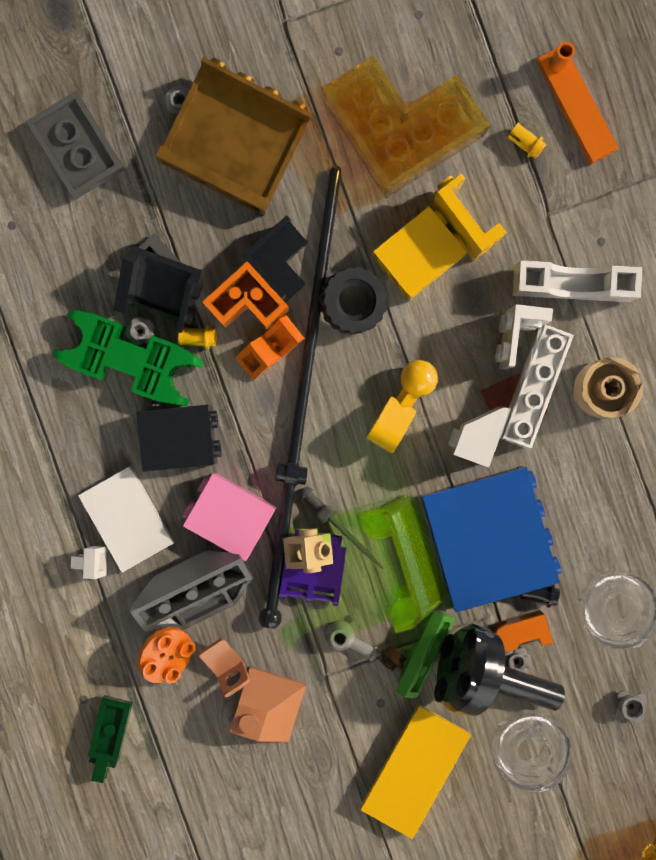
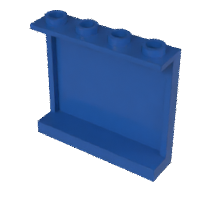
(491, 539)

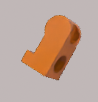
(524, 629)

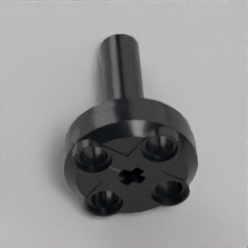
(475, 671)

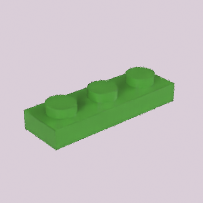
(424, 654)

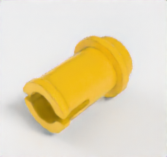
(527, 141)
(198, 337)

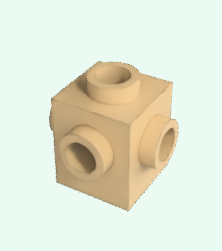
(308, 550)

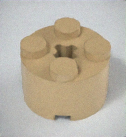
(622, 380)

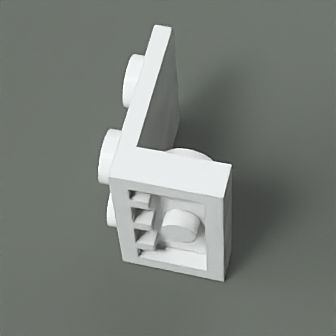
(515, 319)

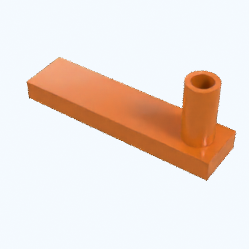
(576, 103)

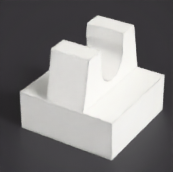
(92, 562)

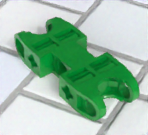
(104, 349)

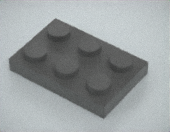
(75, 145)

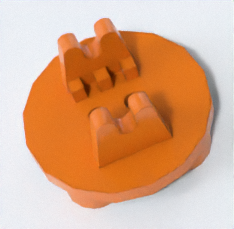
(154, 655)

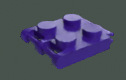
(327, 580)

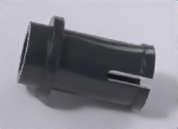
(546, 595)

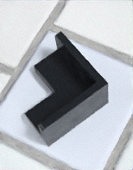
(271, 255)

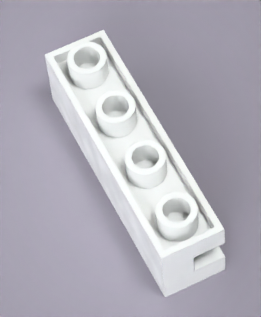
(536, 385)

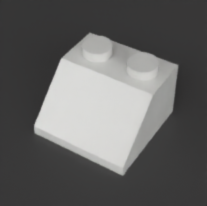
(479, 436)

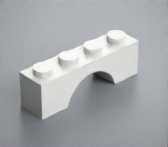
(556, 281)

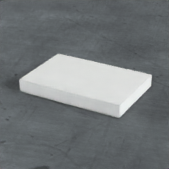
(126, 519)

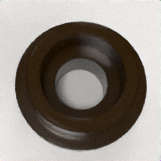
(391, 657)

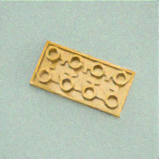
(415, 771)

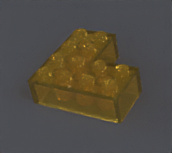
(397, 139)

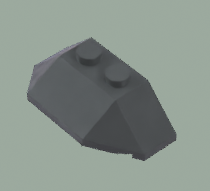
(192, 591)

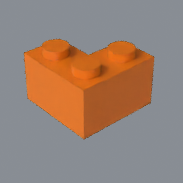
(246, 291)

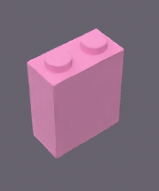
(228, 515)

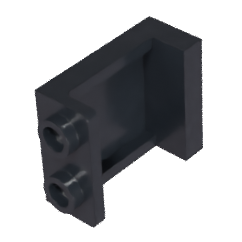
(158, 287)
(178, 437)

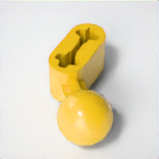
(417, 380)

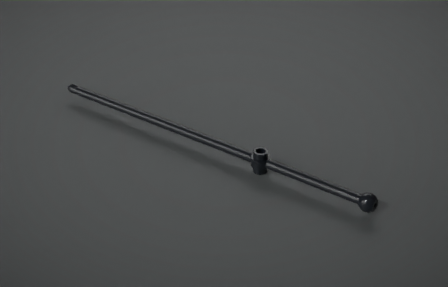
(291, 472)

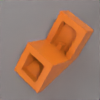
(269, 348)

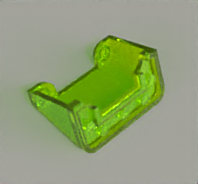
(424, 590)

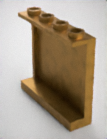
(234, 135)

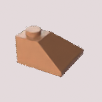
(267, 707)

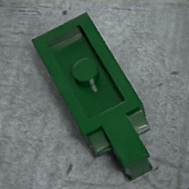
(108, 735)

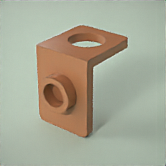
(224, 664)

